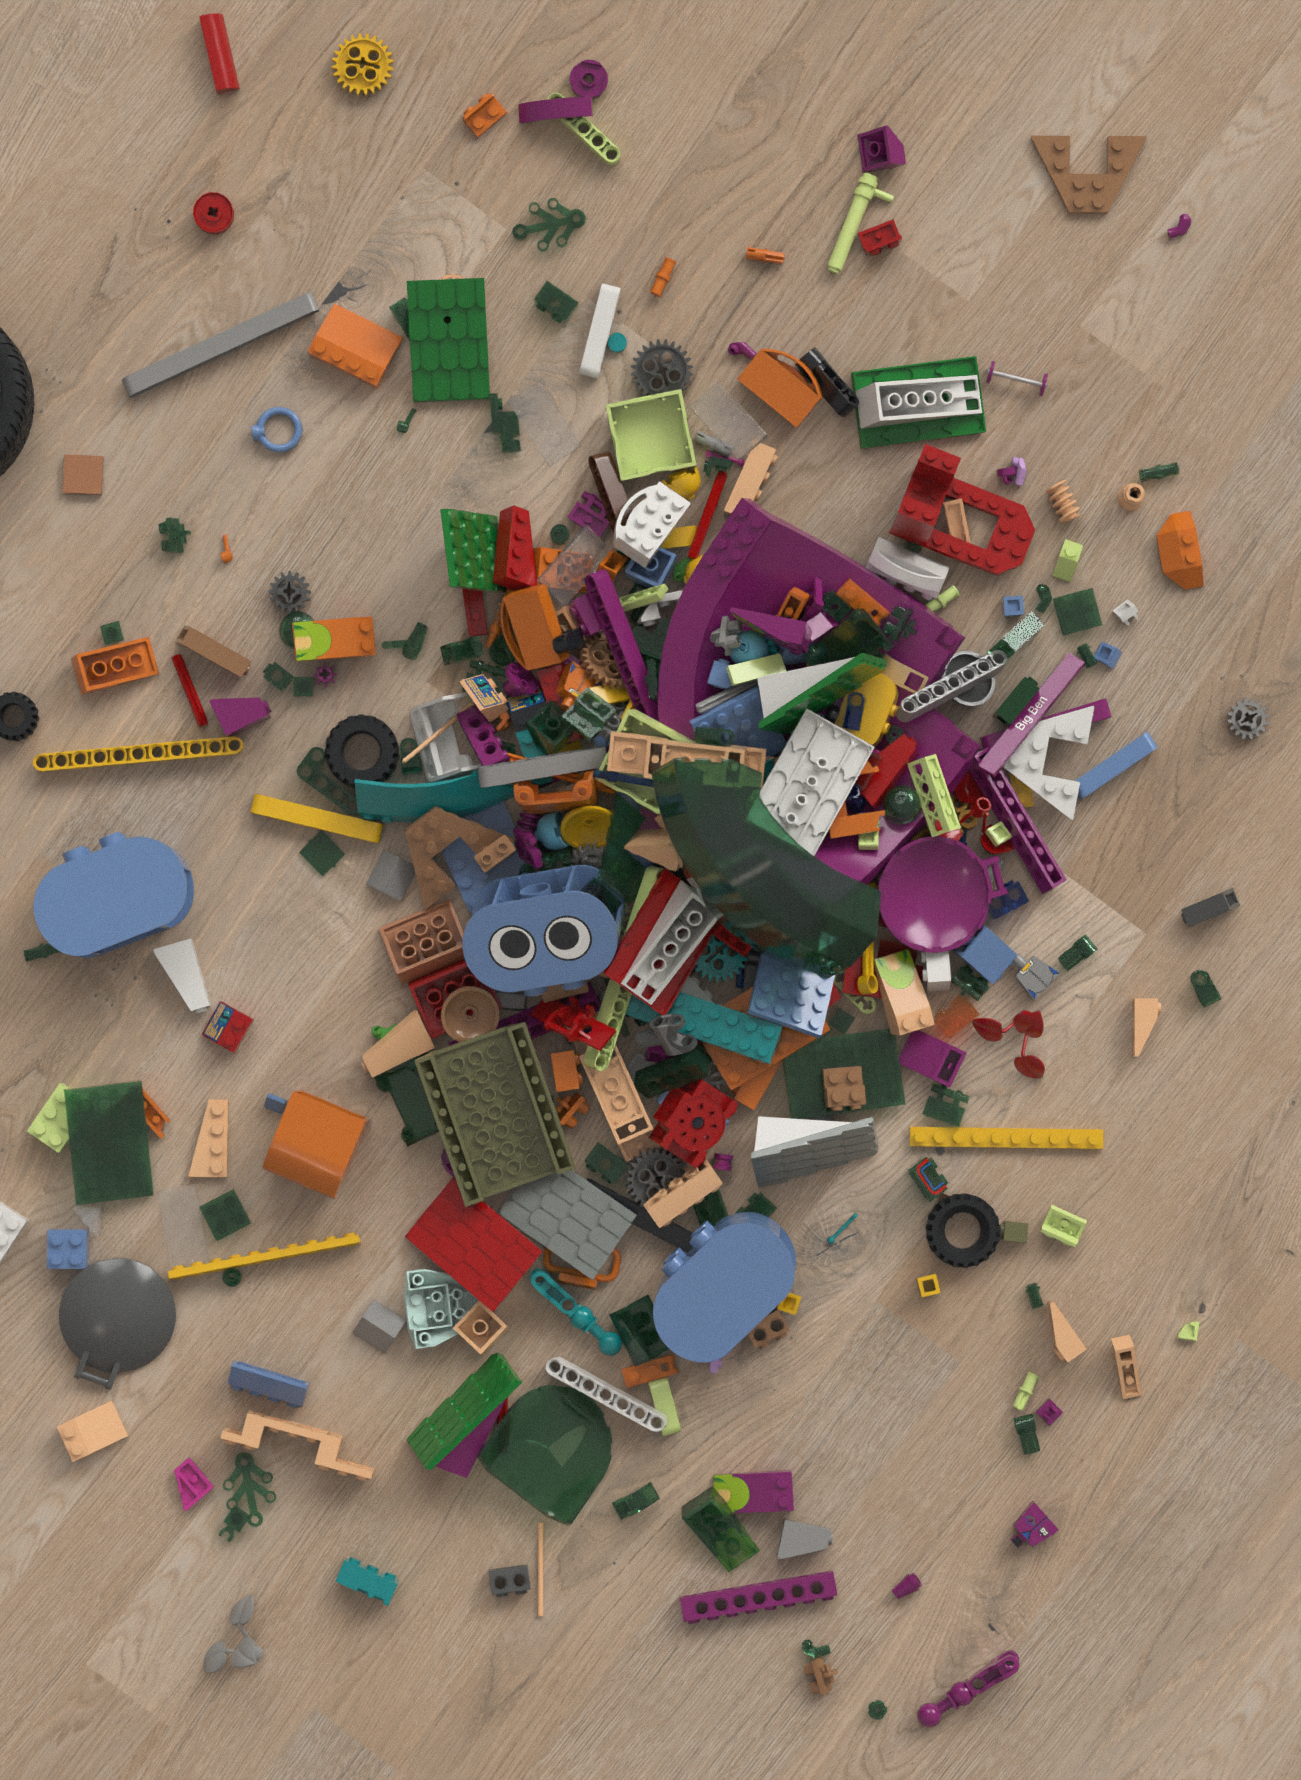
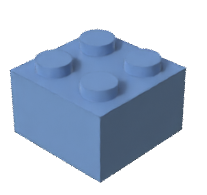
(656, 572)
(67, 1248)

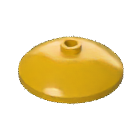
(586, 825)

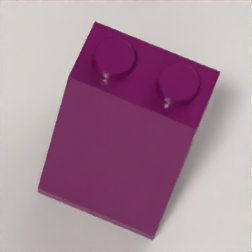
(240, 713)

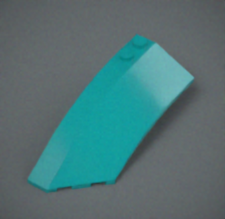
(410, 801)

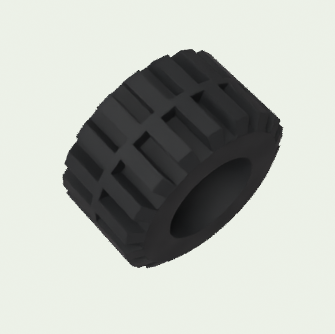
(30, 716)

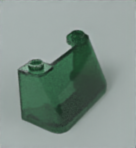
(849, 639)
(410, 1099)

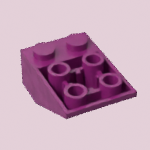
(931, 1057)

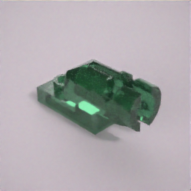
(505, 424)

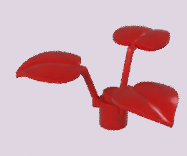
(969, 792)
(1024, 1022)

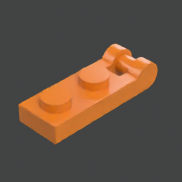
(858, 598)
(649, 1371)

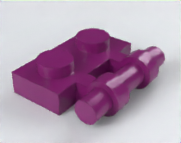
(583, 515)
(525, 847)

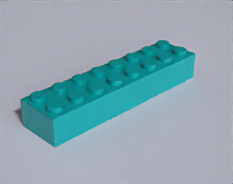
(717, 1026)

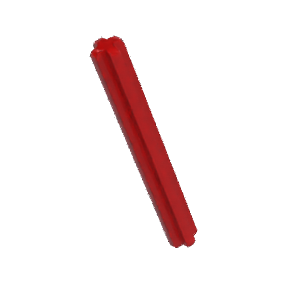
(707, 515)

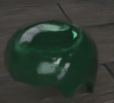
(500, 652)

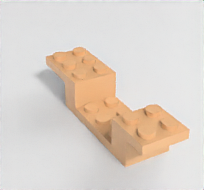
(646, 753)
(620, 1103)
(328, 1450)

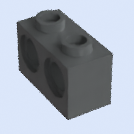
(508, 1575)

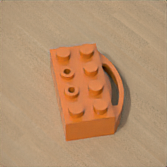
(782, 385)
(533, 625)

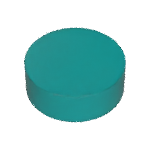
(617, 342)

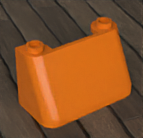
(533, 802)

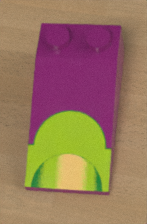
(786, 632)
(756, 1491)

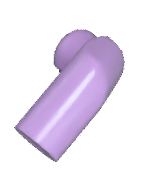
(1021, 470)

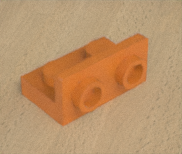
(484, 114)

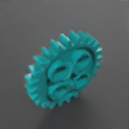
(729, 964)

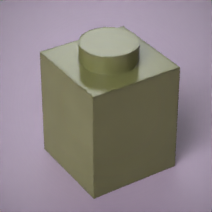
(1014, 1231)

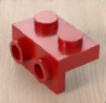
(880, 237)

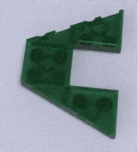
(619, 869)

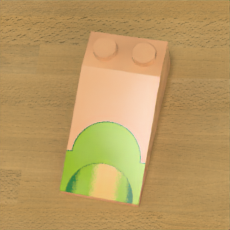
(902, 993)

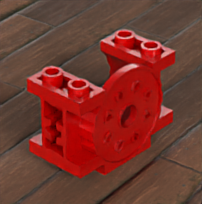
(674, 1108)

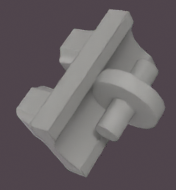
(725, 635)

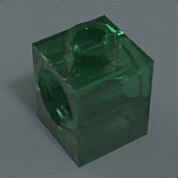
(285, 680)

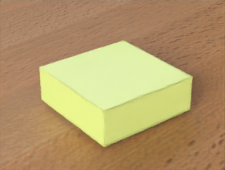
(998, 834)

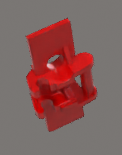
(556, 1014)

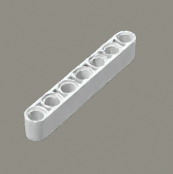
(597, 1394)

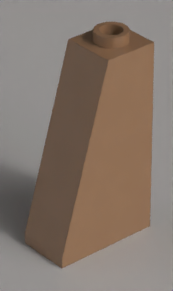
(213, 651)

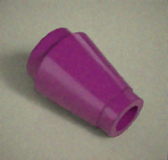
(907, 1585)

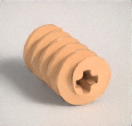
(1063, 502)

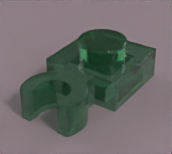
(235, 1520)

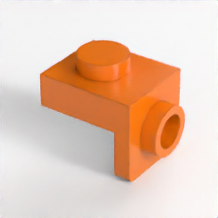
(504, 723)

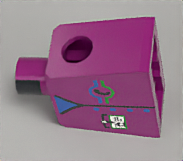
(1033, 1526)

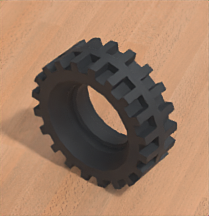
(963, 1256)

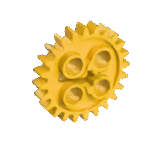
(359, 81)

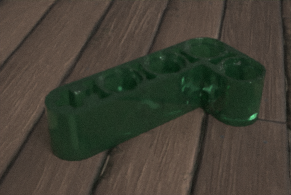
(330, 786)

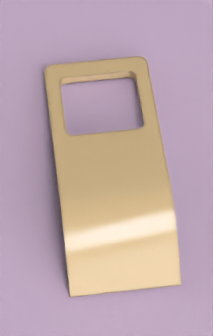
(899, 672)

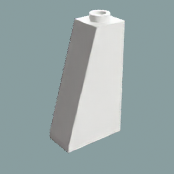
(185, 972)

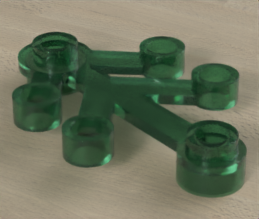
(552, 224)
(249, 1487)

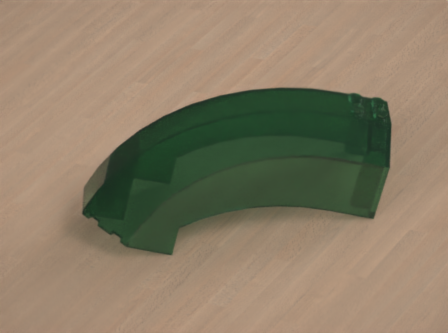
(757, 874)

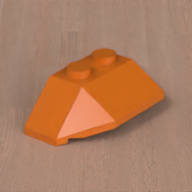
(1180, 551)

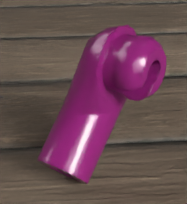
(741, 348)

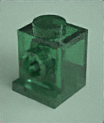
(840, 610)

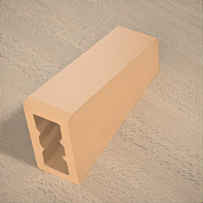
(398, 1045)

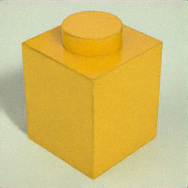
(928, 1285)

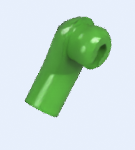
(679, 570)

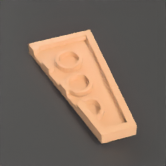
(212, 1145)

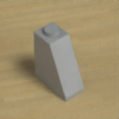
(802, 1538)

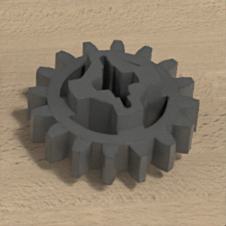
(281, 592)

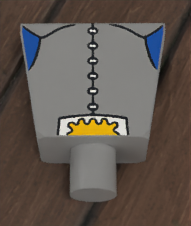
(1034, 975)

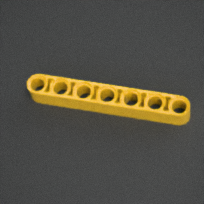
(316, 818)

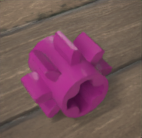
(329, 678)

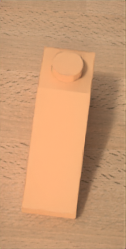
(1144, 1017)
(1126, 1366)

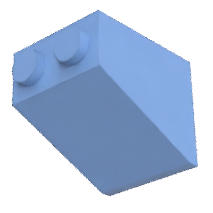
(986, 954)

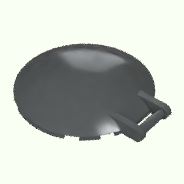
(116, 1317)

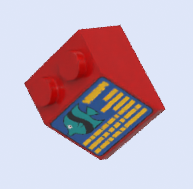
(227, 1027)

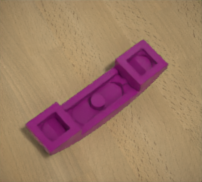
(555, 109)

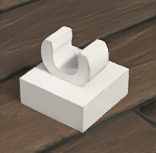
(1125, 611)

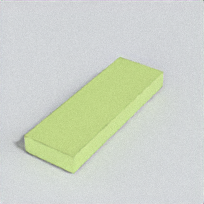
(643, 597)
(752, 669)

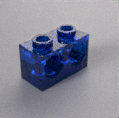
(1007, 903)

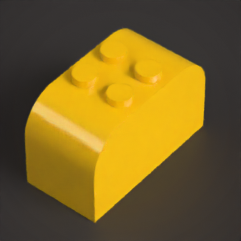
(880, 705)

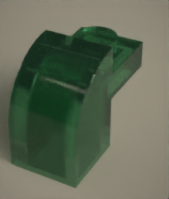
(461, 651)
(636, 1501)

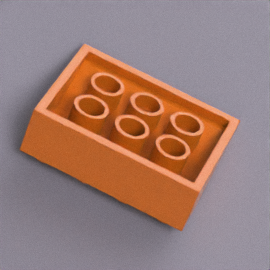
(355, 346)

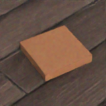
(83, 474)

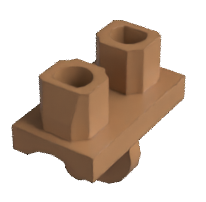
(823, 1675)

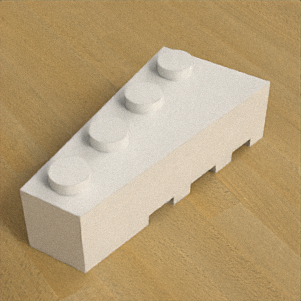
(936, 971)

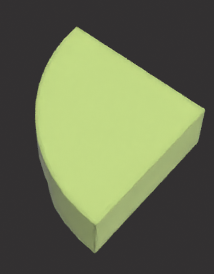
(1189, 1331)

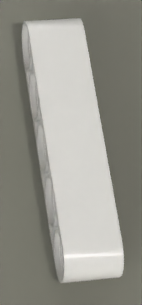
(600, 331)

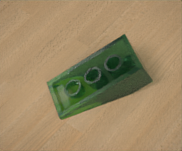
(719, 1529)

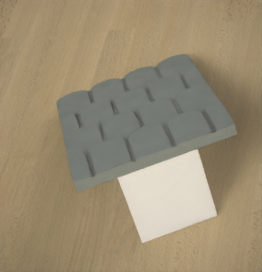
(801, 1146)
(569, 1218)

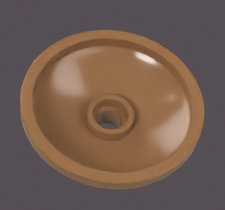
(464, 1026)

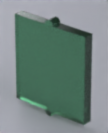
(322, 853)

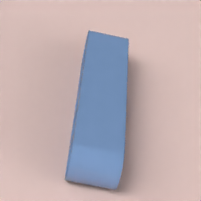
(1115, 764)

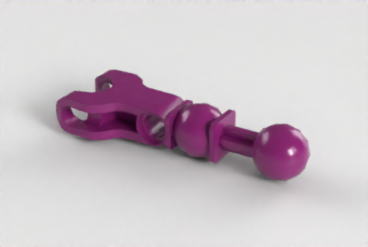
(963, 1692)

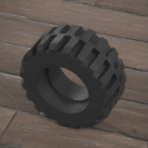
(361, 725)

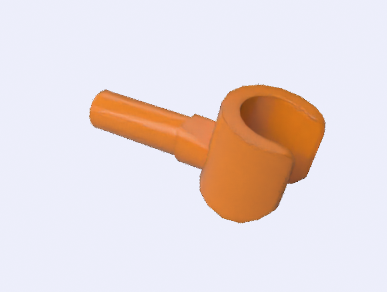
(226, 555)

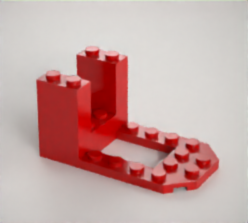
(922, 503)

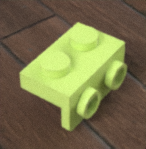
(1063, 1226)

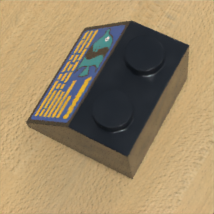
(524, 707)

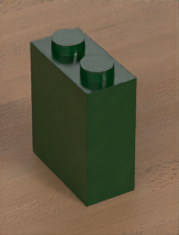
(1016, 701)

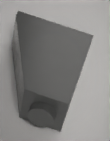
(1210, 907)

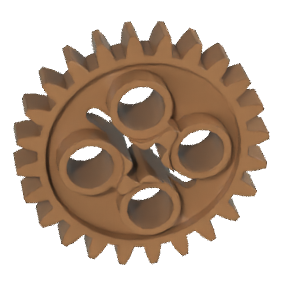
(600, 663)

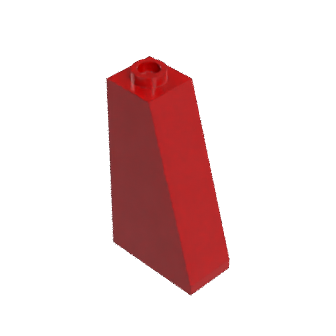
(891, 768)

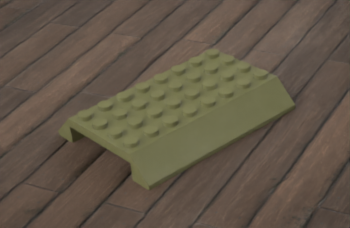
(494, 1112)

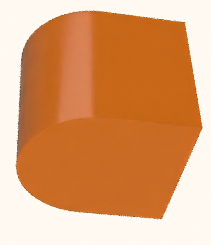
(315, 1143)

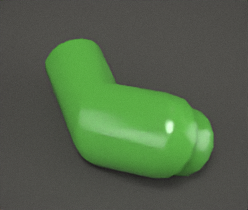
(379, 1032)

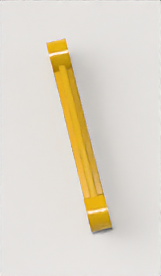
(868, 982)

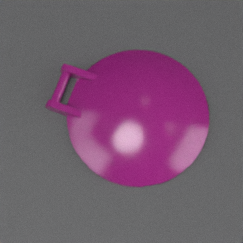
(937, 893)

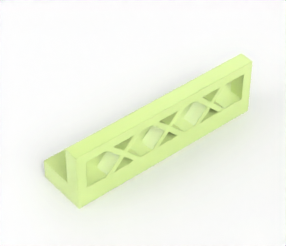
(944, 808)

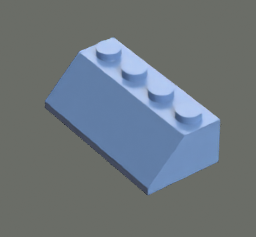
(268, 1383)

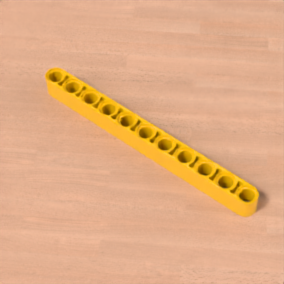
(148, 756)

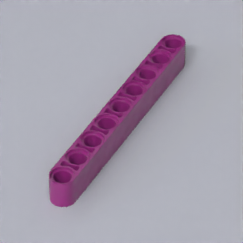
(621, 641)

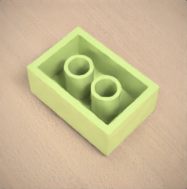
(51, 1122)

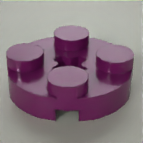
(582, 70)

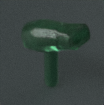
(412, 645)

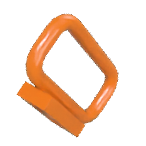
(577, 1278)

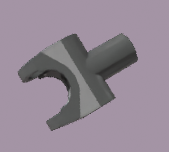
(665, 1033)

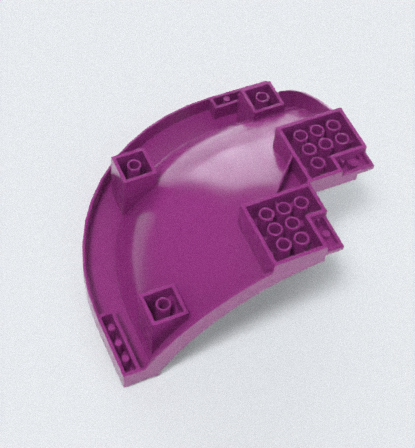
(753, 569)

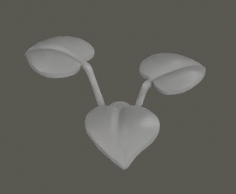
(246, 1652)

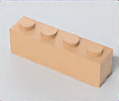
(752, 476)

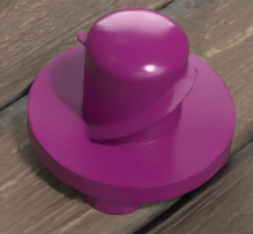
(520, 681)

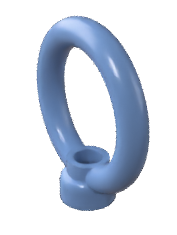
(259, 433)

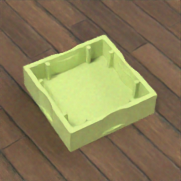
(650, 434)
(640, 723)

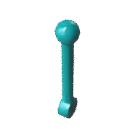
(831, 1239)

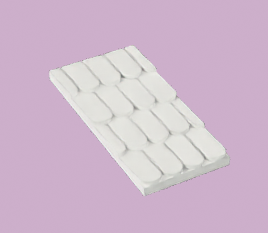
(813, 778)

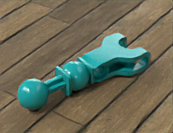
(580, 1316)

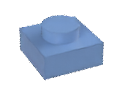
(1013, 606)

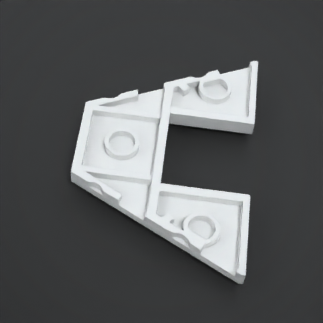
(1029, 758)

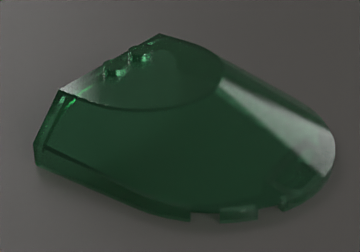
(550, 1450)

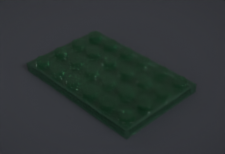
(871, 1050)
(108, 1142)

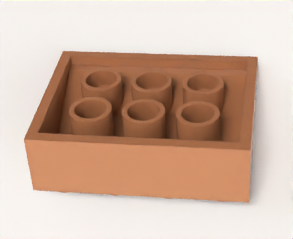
(424, 941)

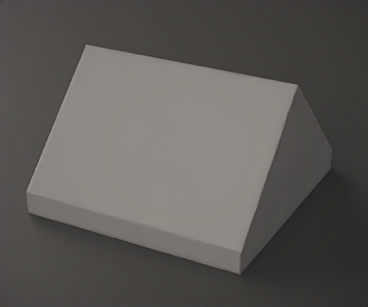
(392, 875)
(379, 1326)

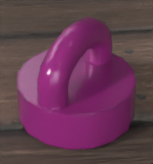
(1006, 474)

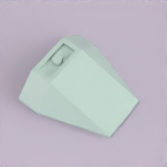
(433, 1306)

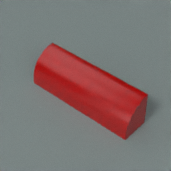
(219, 52)

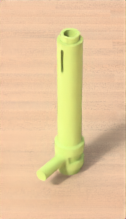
(863, 194)

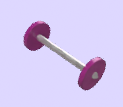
(1042, 385)

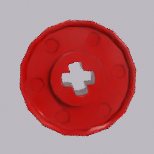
(212, 224)

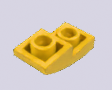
(680, 537)

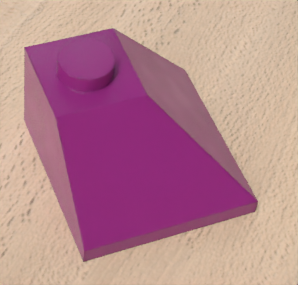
(880, 150)

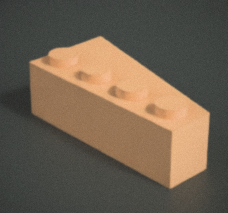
(683, 1193)

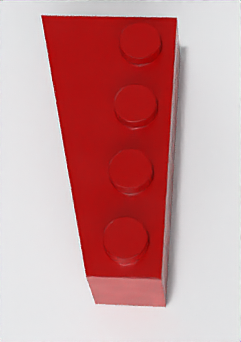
(514, 550)

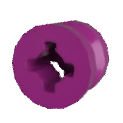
(723, 1162)

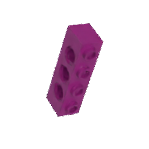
(482, 737)

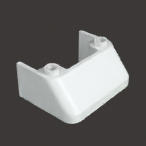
(441, 756)

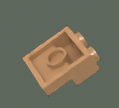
(843, 1088)

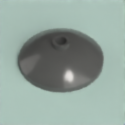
(977, 695)

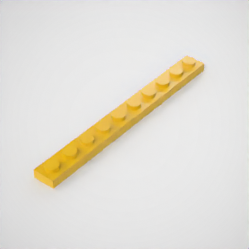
(1006, 1137)
(256, 1257)

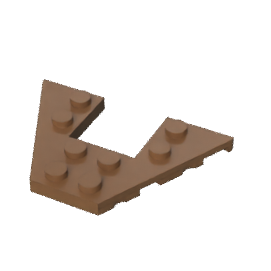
(1088, 191)
(430, 836)

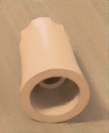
(1130, 503)

